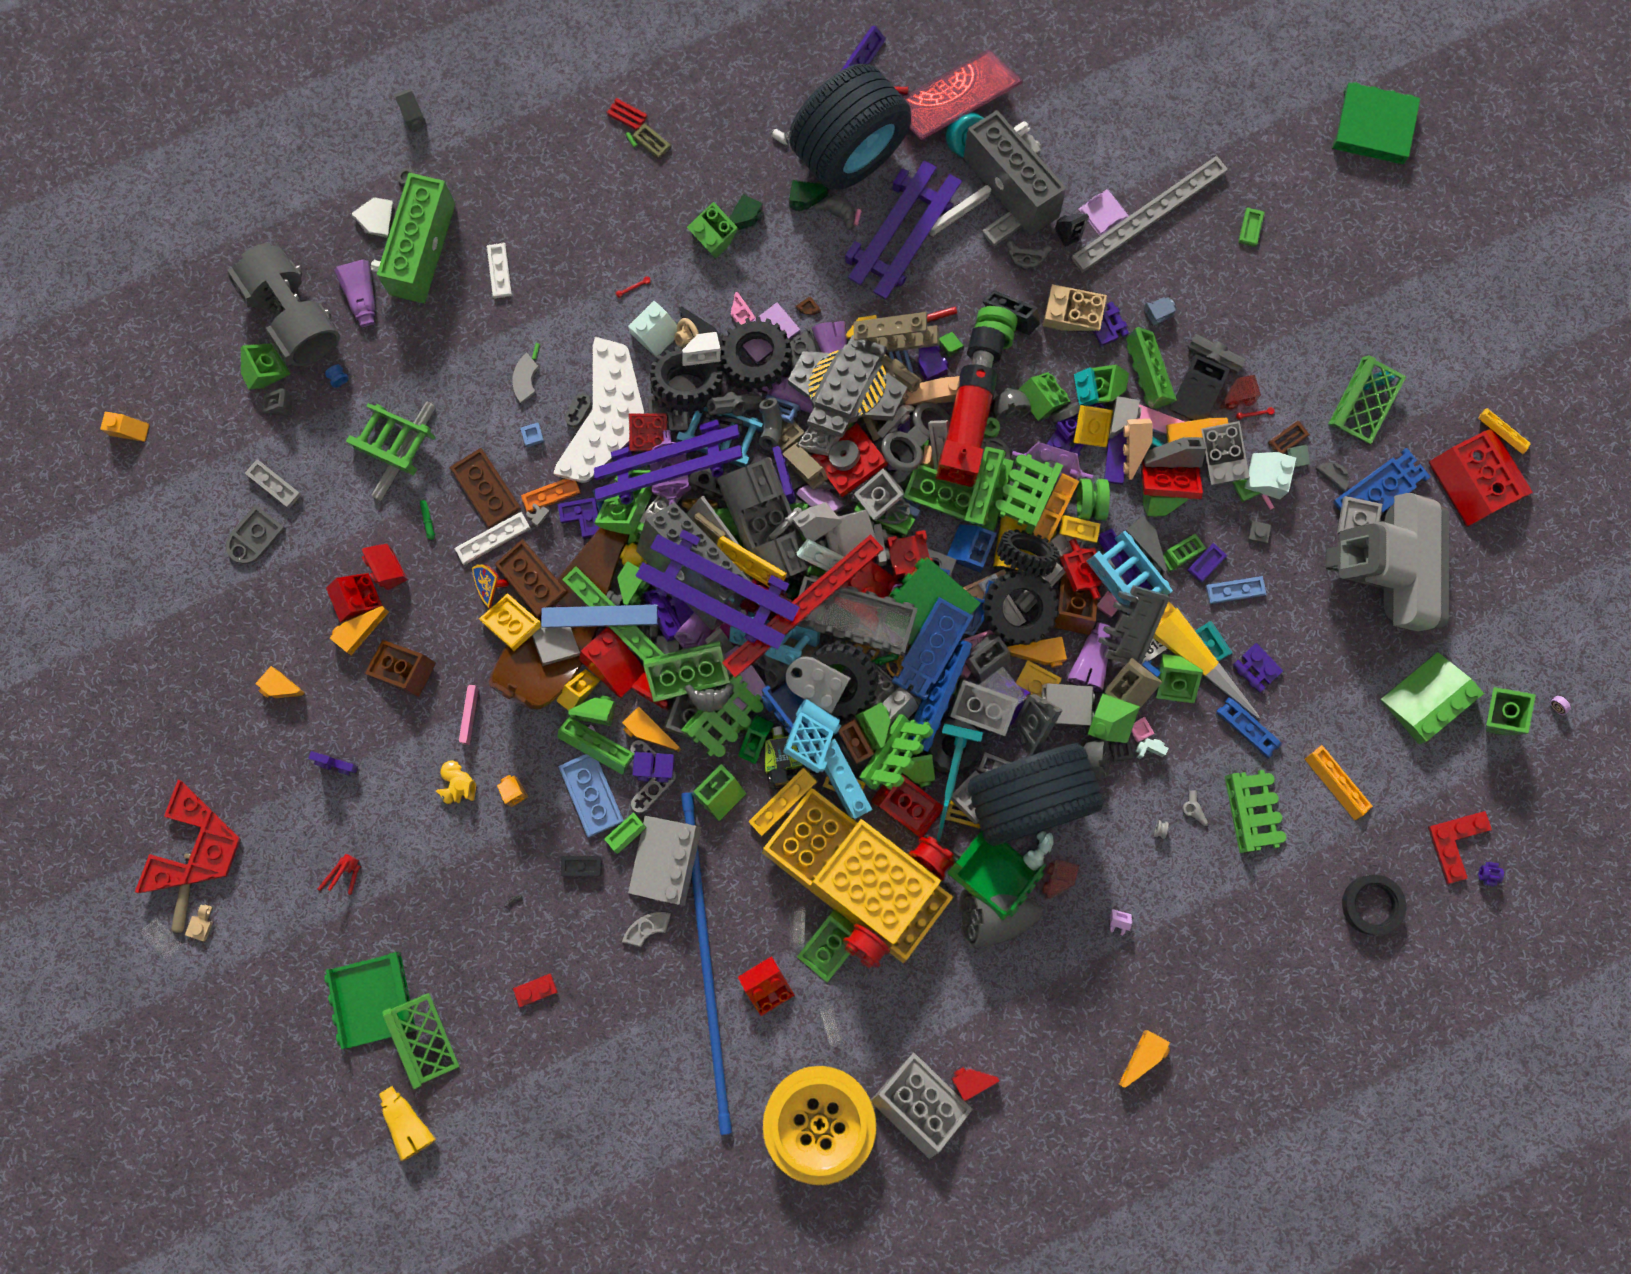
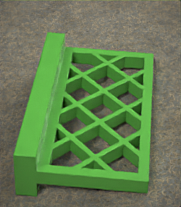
(1355, 389)
(404, 1048)

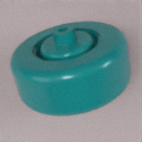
(957, 132)

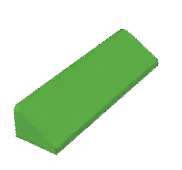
(595, 745)

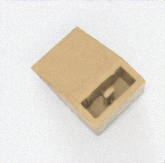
(1074, 309)

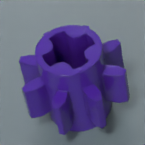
(1491, 873)

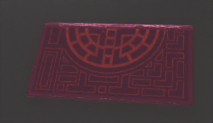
(959, 93)

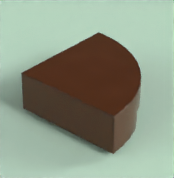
(808, 306)

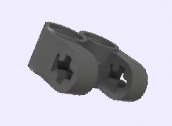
(774, 670)

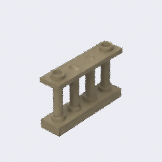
(898, 332)

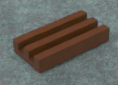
(1276, 447)

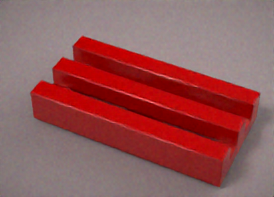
(614, 107)

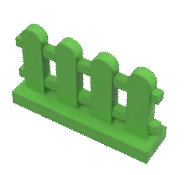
(1025, 498)
(694, 725)
(887, 756)
(1243, 815)

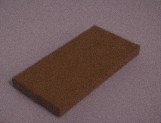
(485, 488)
(531, 578)

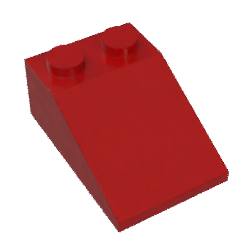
(612, 662)
(908, 806)

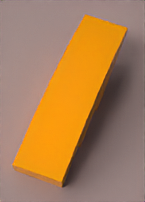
(1055, 506)

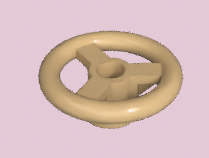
(683, 335)

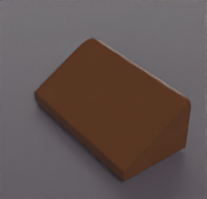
(856, 741)

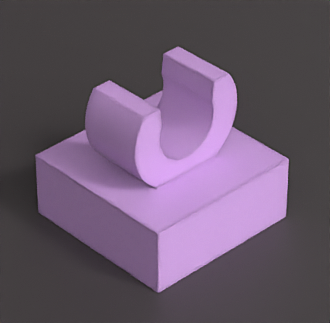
(1120, 920)

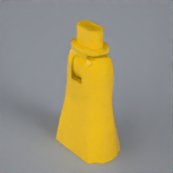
(405, 1126)

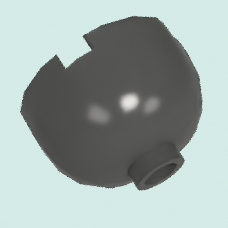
(1010, 404)
(1098, 757)

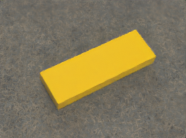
(1504, 431)

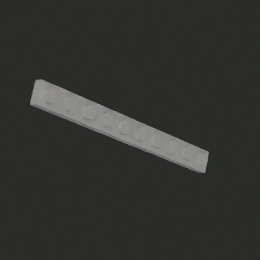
(1149, 214)

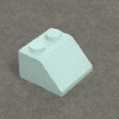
(654, 329)
(1271, 473)

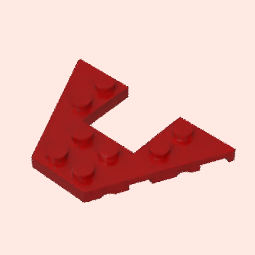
(211, 853)

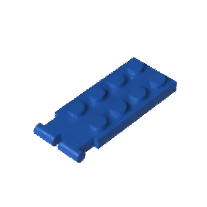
(1387, 481)
(932, 647)

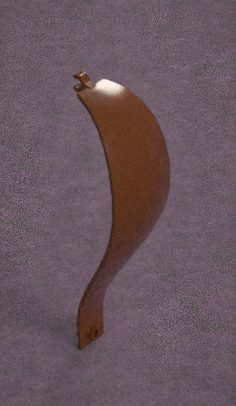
(520, 672)

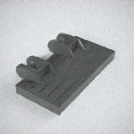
(1137, 629)

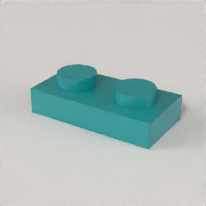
(1086, 387)

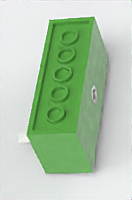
(415, 238)

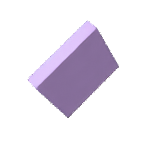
(820, 496)

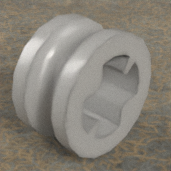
(1161, 829)

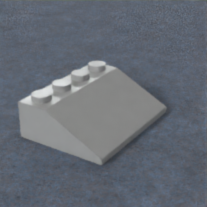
(665, 860)
(921, 1106)

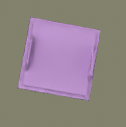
(1104, 212)

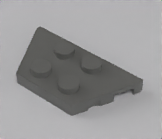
(1036, 722)

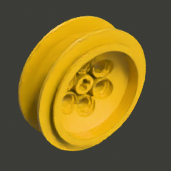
(811, 1161)

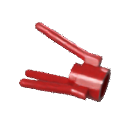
(346, 864)

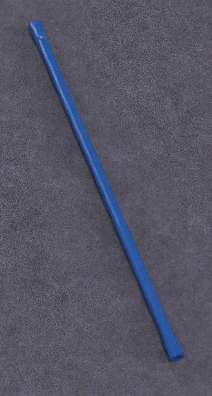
(723, 1116)

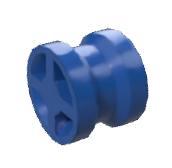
(336, 376)

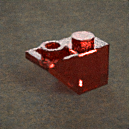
(1243, 391)
(1061, 877)

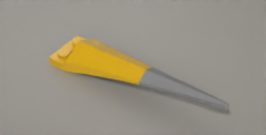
(1181, 639)

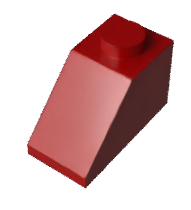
(971, 1082)

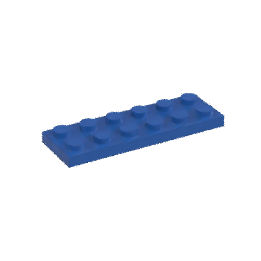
(936, 704)

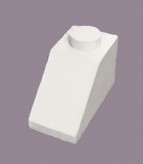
(702, 350)

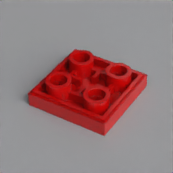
(646, 430)

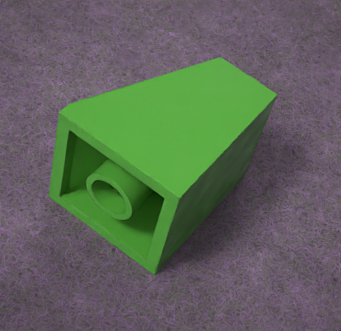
(1510, 712)

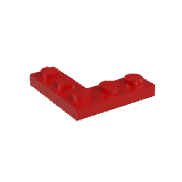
(1444, 839)

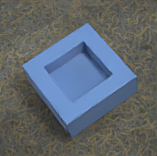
(532, 434)

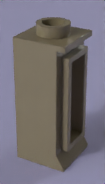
(805, 466)

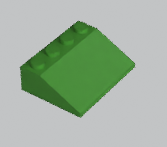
(1431, 697)

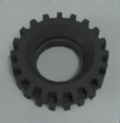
(756, 376)
(683, 401)

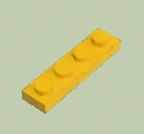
(749, 562)
(783, 801)

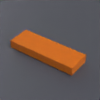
(550, 494)

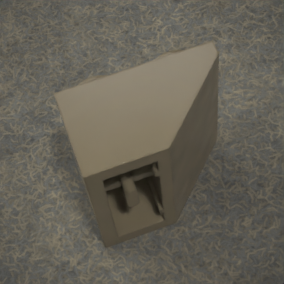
(1133, 684)

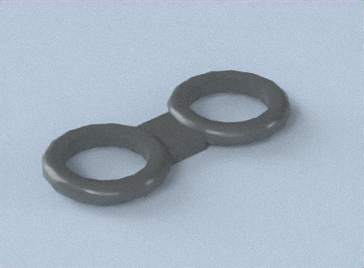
(914, 438)

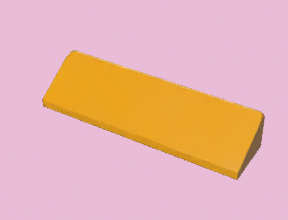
(1338, 783)

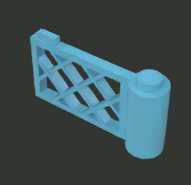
(817, 721)

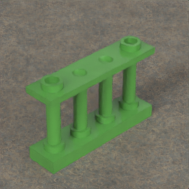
(390, 456)
(987, 489)

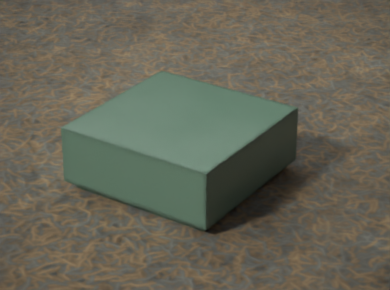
(1301, 455)

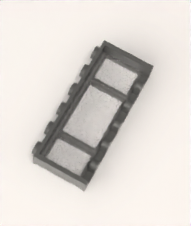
(862, 618)

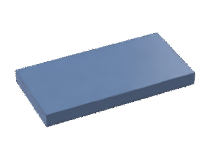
(591, 794)

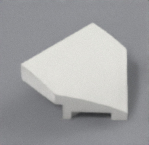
(374, 216)

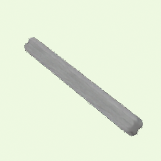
(391, 471)

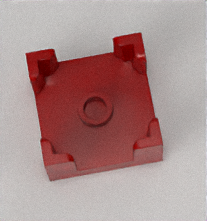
(906, 553)

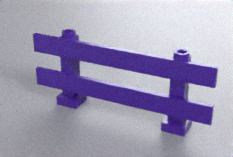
(913, 189)
(624, 462)
(683, 556)

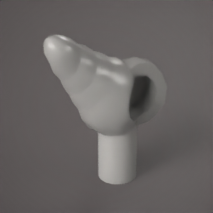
(1193, 808)

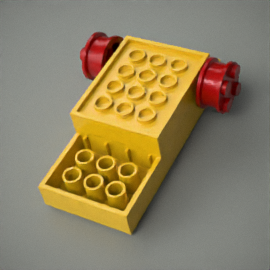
(863, 877)

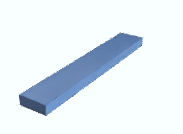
(599, 616)

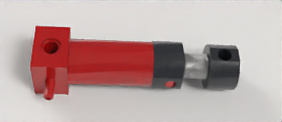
(975, 391)

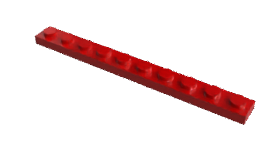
(808, 602)

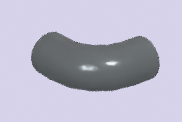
(772, 423)

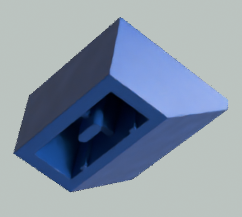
(971, 546)

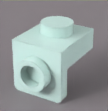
(1154, 746)

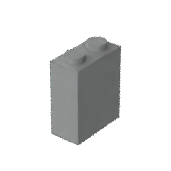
(1073, 700)

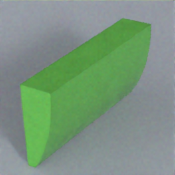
(621, 517)

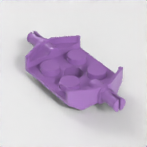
(1046, 453)
(673, 488)

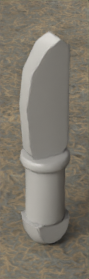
(787, 522)

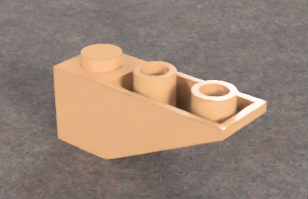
(1139, 438)

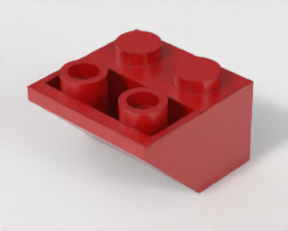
(385, 566)
(353, 596)
(766, 986)

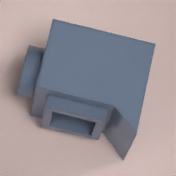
(1160, 310)

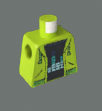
(774, 753)

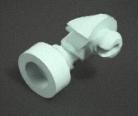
(1035, 858)

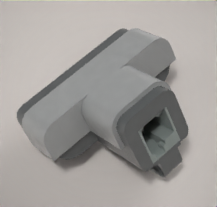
(1404, 558)

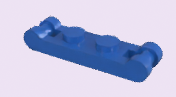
(1249, 727)

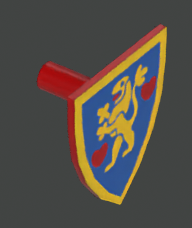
(486, 582)

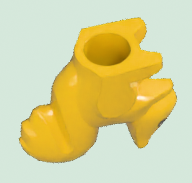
(460, 783)

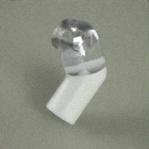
(781, 137)

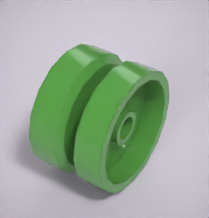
(1000, 319)
(1093, 499)

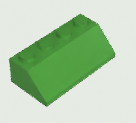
(1150, 368)
(938, 494)
(693, 666)

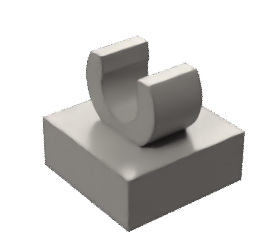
(539, 516)

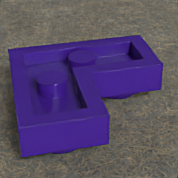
(582, 511)
(327, 762)

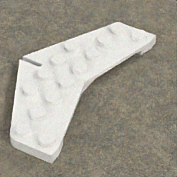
(608, 423)

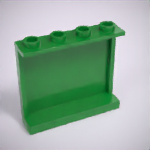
(1376, 123)
(925, 587)
(995, 871)
(362, 994)

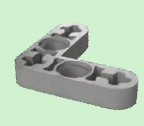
(639, 796)

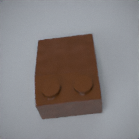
(1075, 609)
(400, 667)

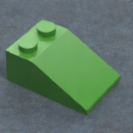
(827, 946)

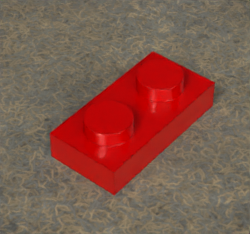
(535, 990)

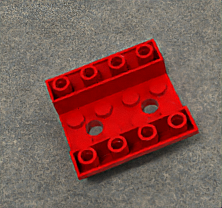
(1471, 481)

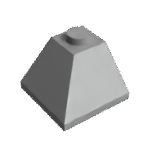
(879, 494)
(816, 521)

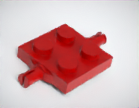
(1079, 571)

